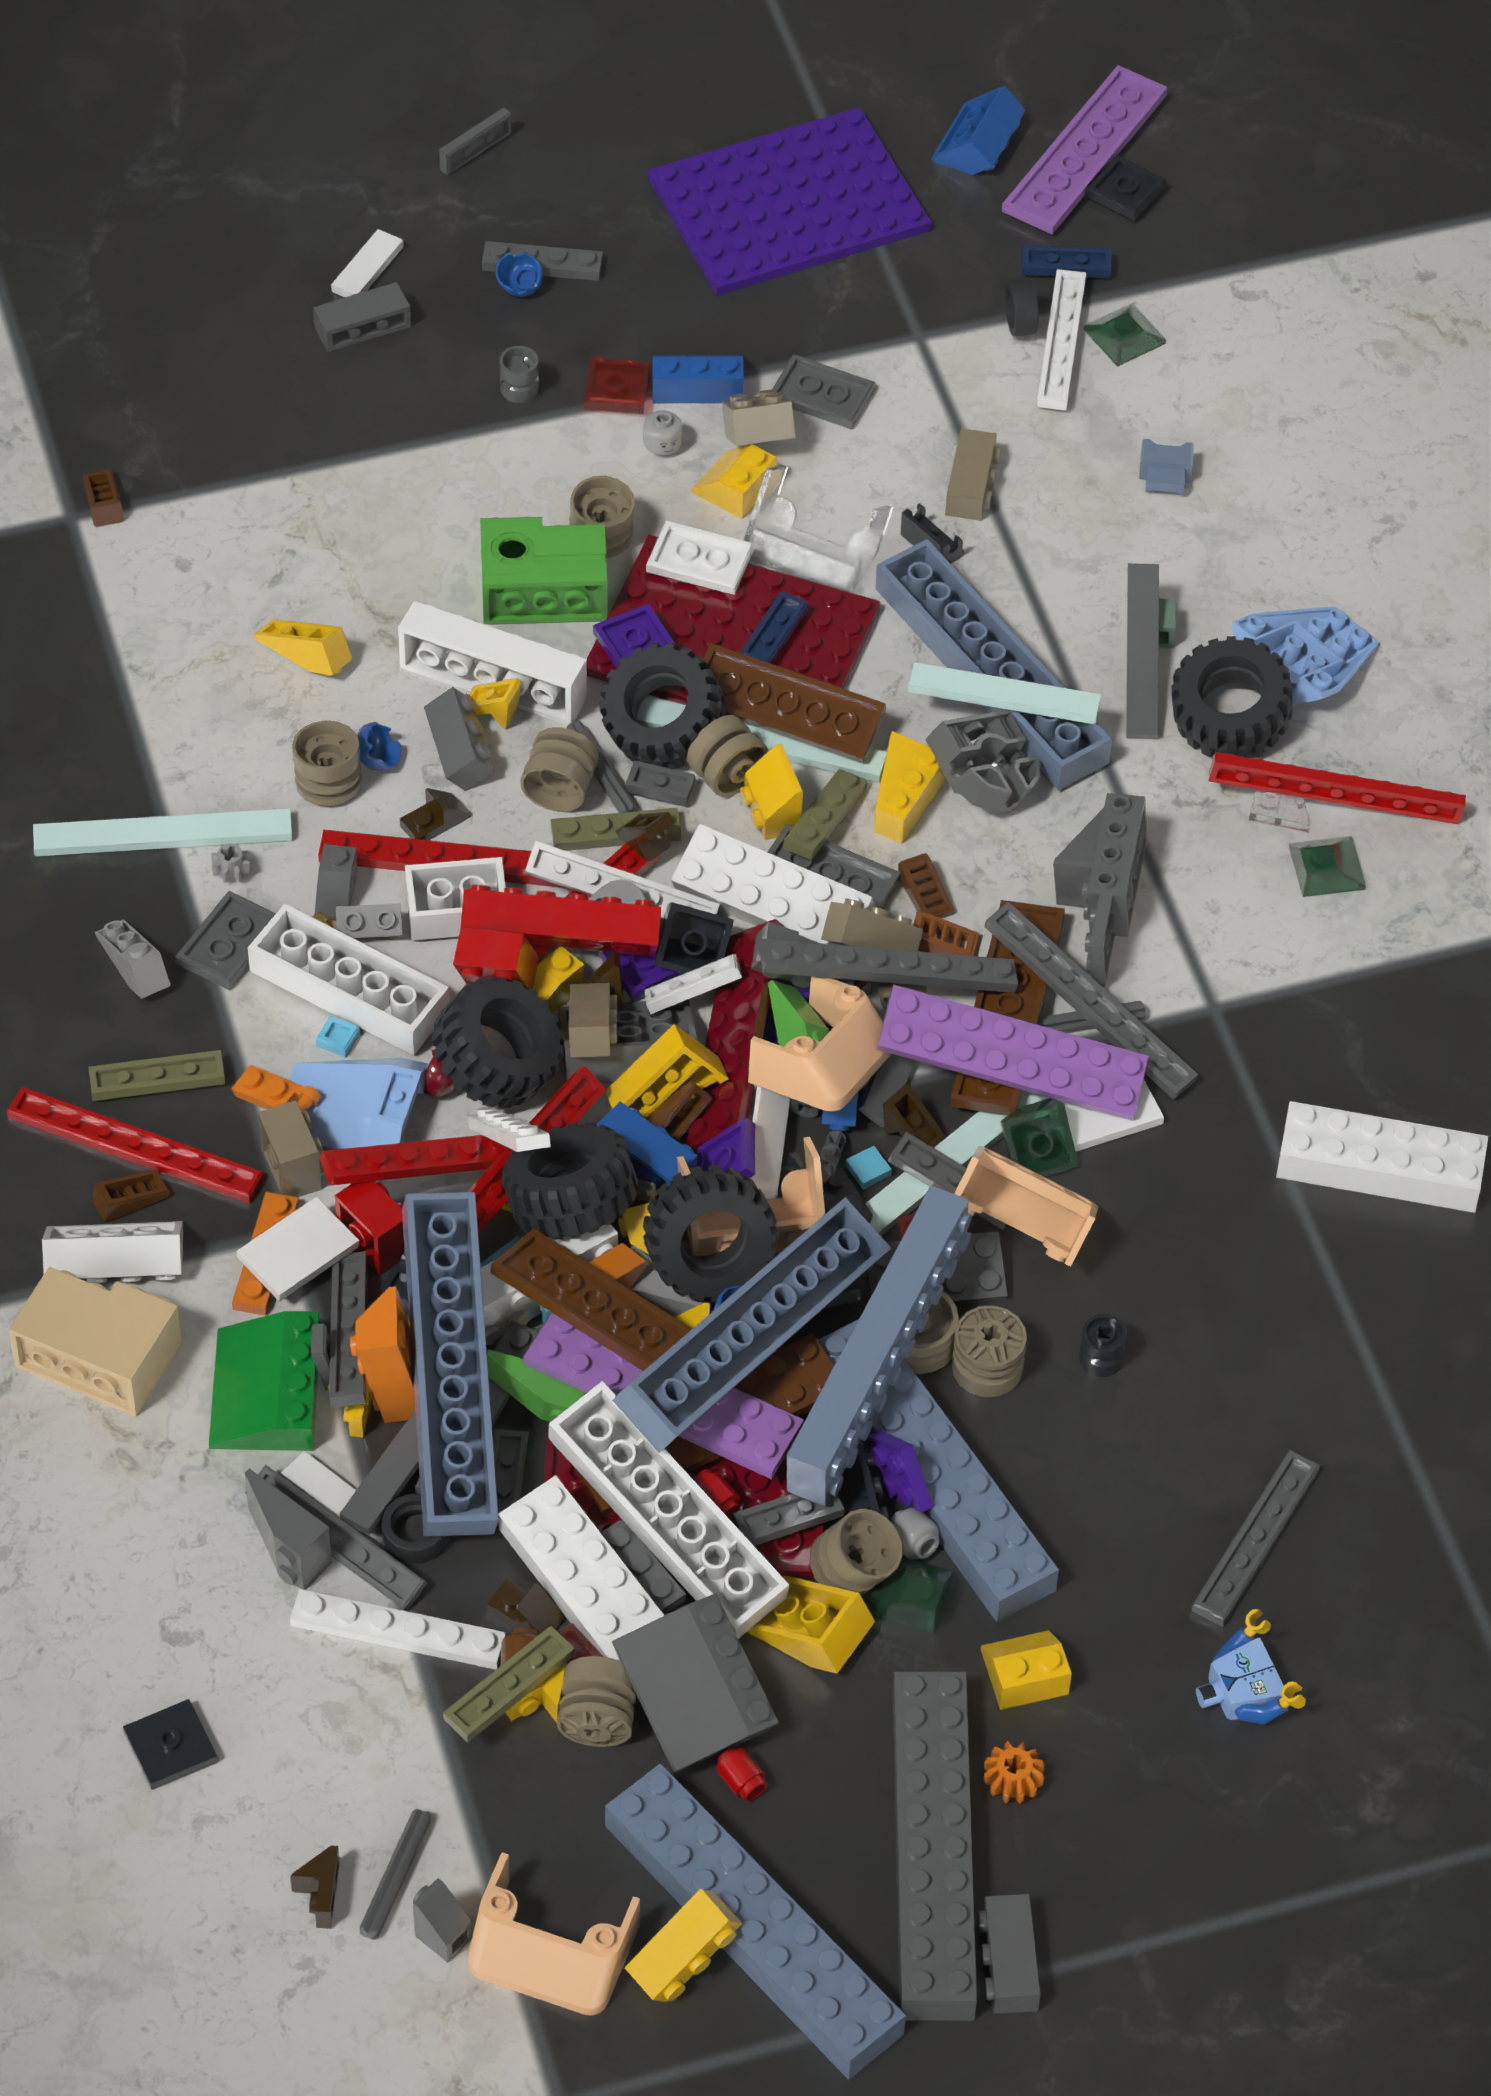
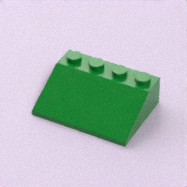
(265, 1384)

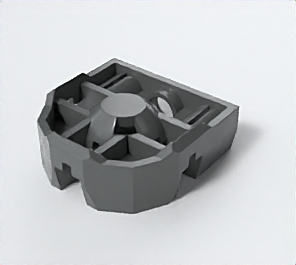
(983, 784)

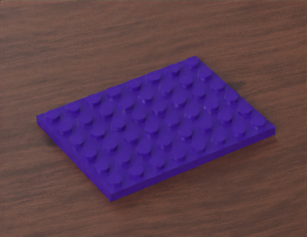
(788, 201)

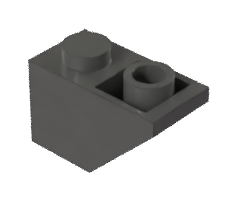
(440, 1920)

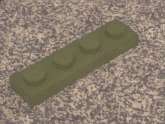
(825, 814)
(599, 830)
(156, 1075)
(509, 1684)

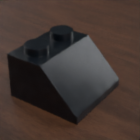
(691, 938)

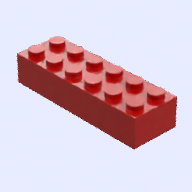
(565, 921)

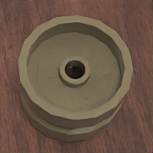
(724, 754)
(935, 1344)

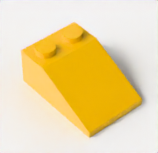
(816, 1624)

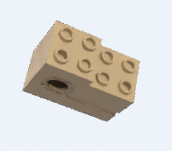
(96, 1338)

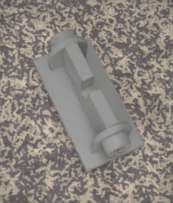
(370, 920)

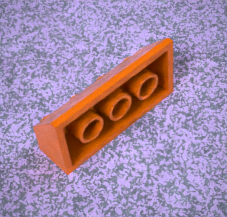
(385, 1356)

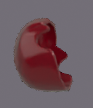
(436, 1082)

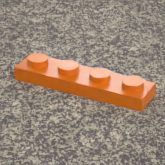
(250, 1293)

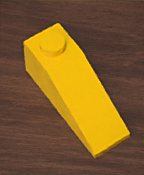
(309, 645)
(556, 975)

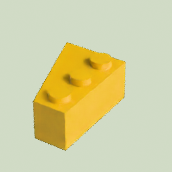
(906, 786)
(664, 1070)

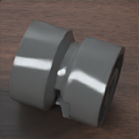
(519, 374)

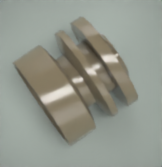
(608, 503)
(327, 763)
(559, 769)
(989, 1351)
(856, 1552)
(596, 1702)

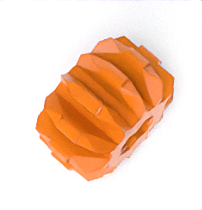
(1027, 1769)

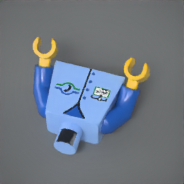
(1246, 1679)

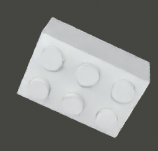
(437, 893)

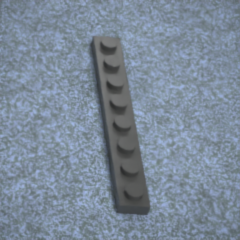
(888, 965)
(1089, 998)

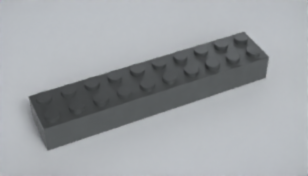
(934, 1847)

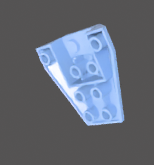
(1316, 645)
(361, 1099)

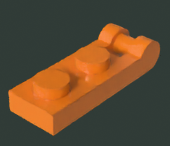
(272, 1090)

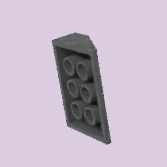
(635, 1035)
(695, 1682)

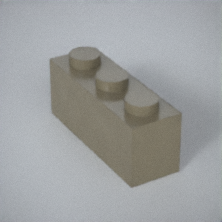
(972, 474)
(855, 926)
(592, 1020)

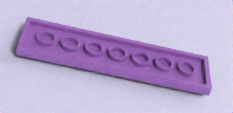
(1084, 149)
(1012, 1052)
(734, 1427)

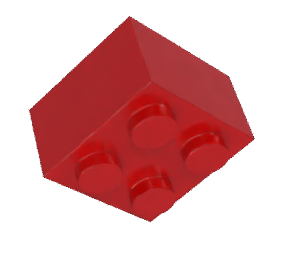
(495, 954)
(375, 1221)

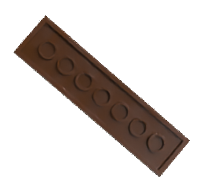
(1024, 1005)
(786, 1380)

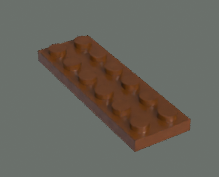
(795, 704)
(588, 1299)

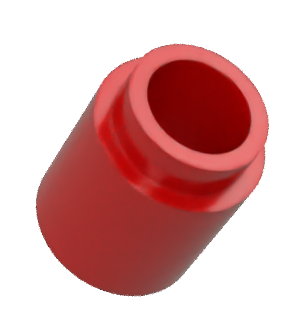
(718, 1491)
(741, 1774)

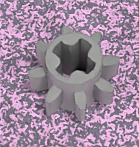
(230, 862)

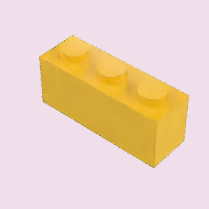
(684, 1946)

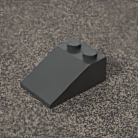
(291, 1534)

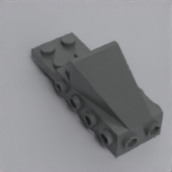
(1103, 875)

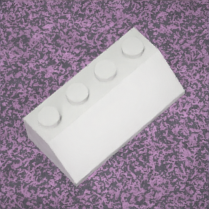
(770, 1117)
(115, 1250)

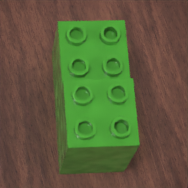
(542, 572)

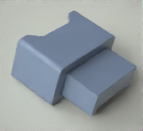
(1166, 466)

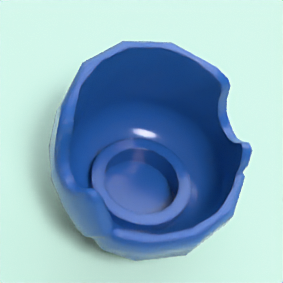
(519, 274)
(377, 747)

